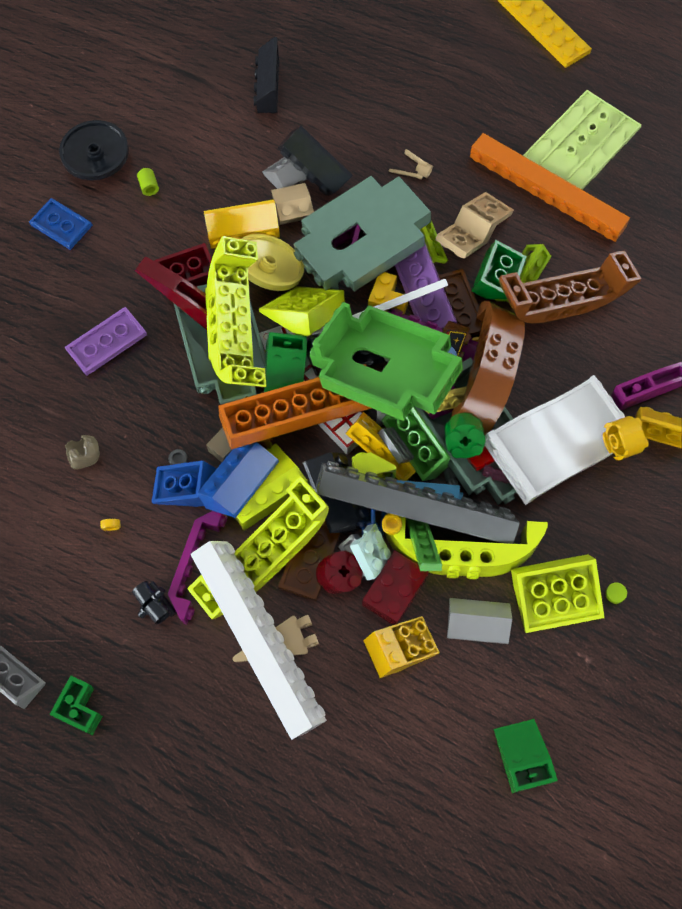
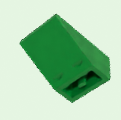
(284, 360)
(525, 756)

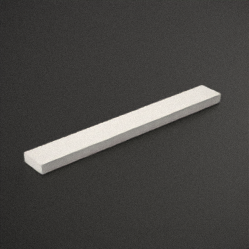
(404, 298)

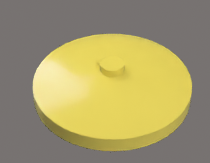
(276, 264)

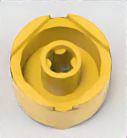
(624, 437)

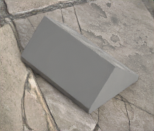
(479, 621)
(17, 680)

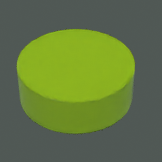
(616, 593)

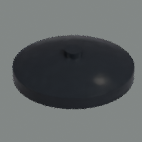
(94, 150)

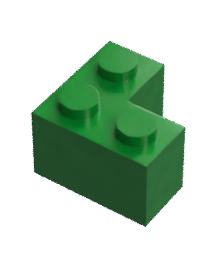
(71, 706)

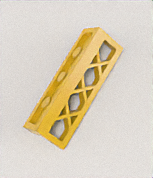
(368, 439)

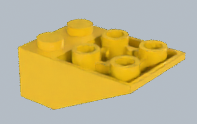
(400, 646)

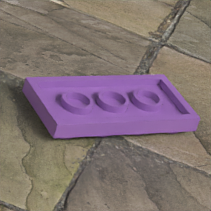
(105, 341)

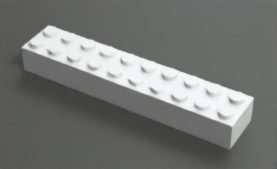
(259, 638)

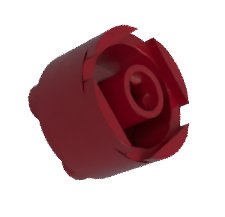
(336, 582)

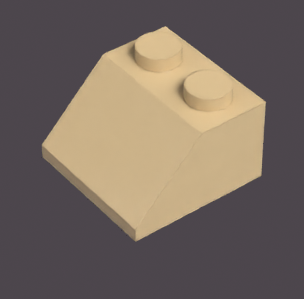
(292, 203)

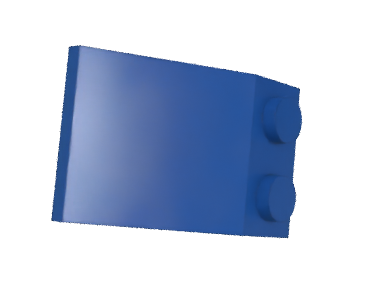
(180, 483)

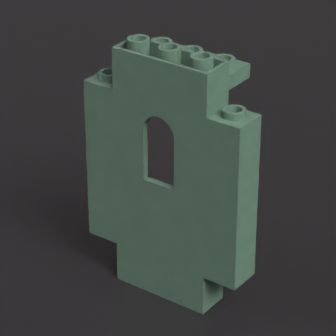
(388, 217)

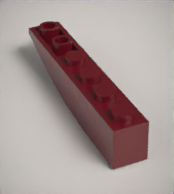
(176, 289)

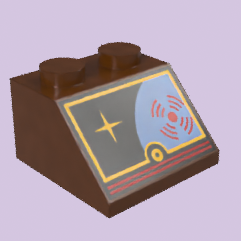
(458, 337)

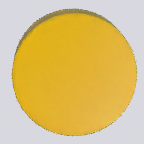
(110, 524)
(391, 524)

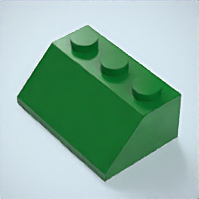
(497, 261)

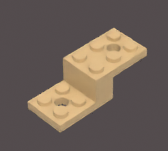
(474, 225)

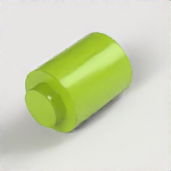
(147, 181)

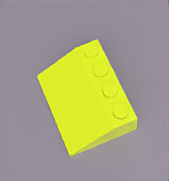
(304, 309)
(272, 491)
(558, 593)

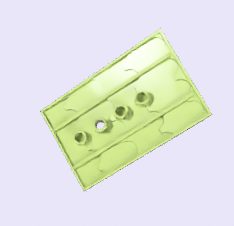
(577, 151)

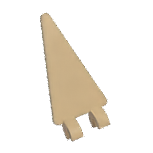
(292, 637)

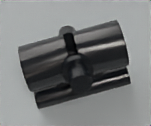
(153, 602)

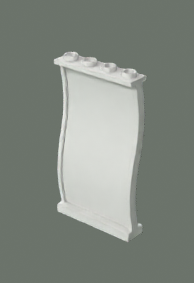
(554, 439)

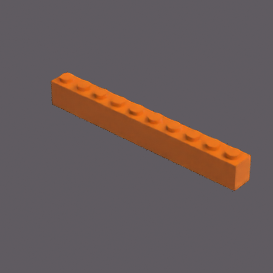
(549, 187)

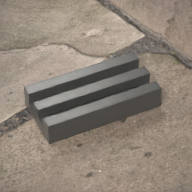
(395, 445)

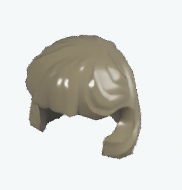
(83, 452)

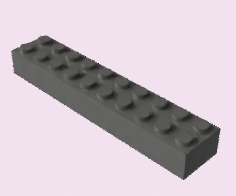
(416, 503)

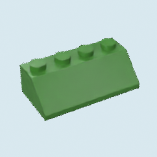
(429, 455)

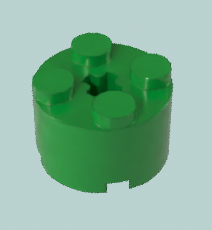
(464, 436)

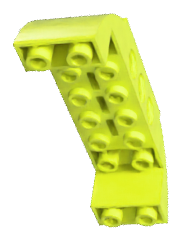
(230, 314)

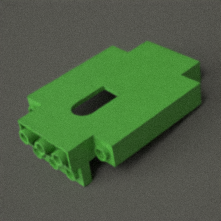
(418, 366)

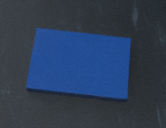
(60, 223)

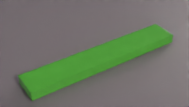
(424, 545)

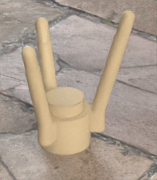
(423, 168)

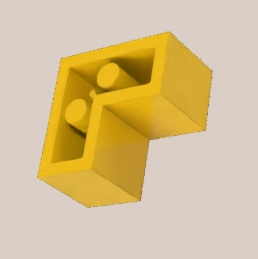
(384, 291)

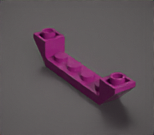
(183, 607)

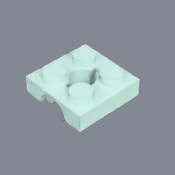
(371, 551)

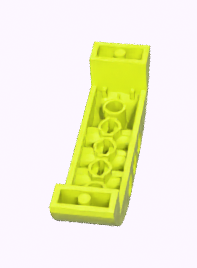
(273, 541)
(497, 557)

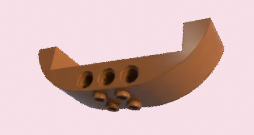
(572, 292)
(493, 364)

